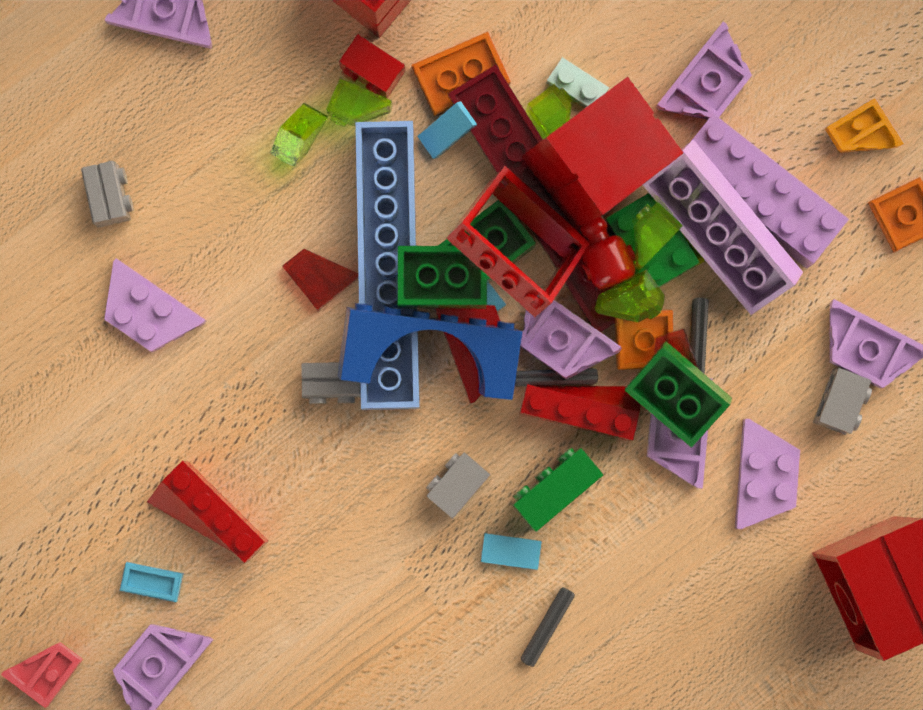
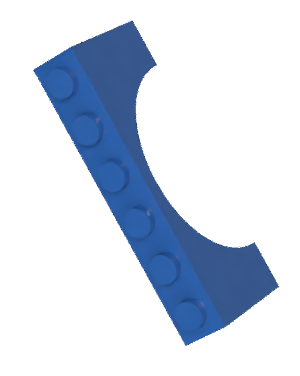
(371, 332)

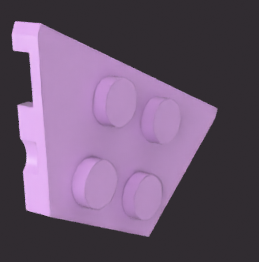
(168, 19)
(709, 79)
(146, 310)
(565, 341)
(869, 346)
(676, 455)
(765, 475)
(157, 665)

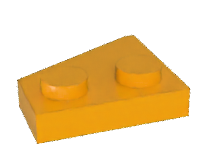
(864, 130)

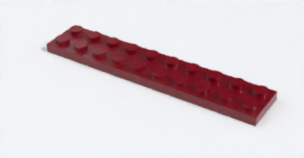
(504, 136)

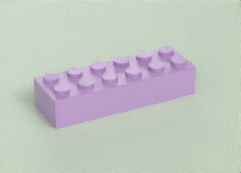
(787, 207)
(724, 229)

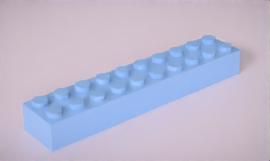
(383, 223)

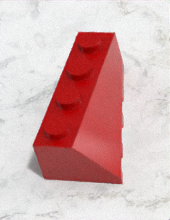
(589, 408)
(199, 505)

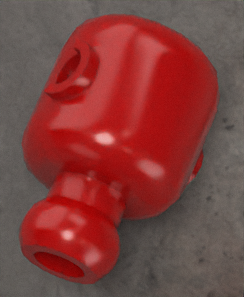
(607, 258)

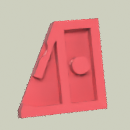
(44, 673)

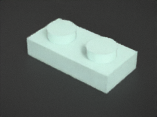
(577, 83)

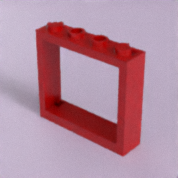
(541, 220)

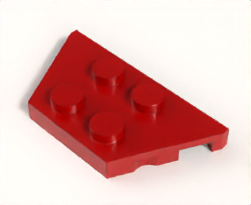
(462, 357)

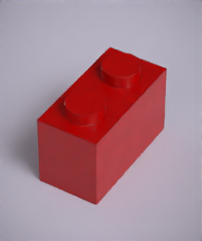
(371, 67)

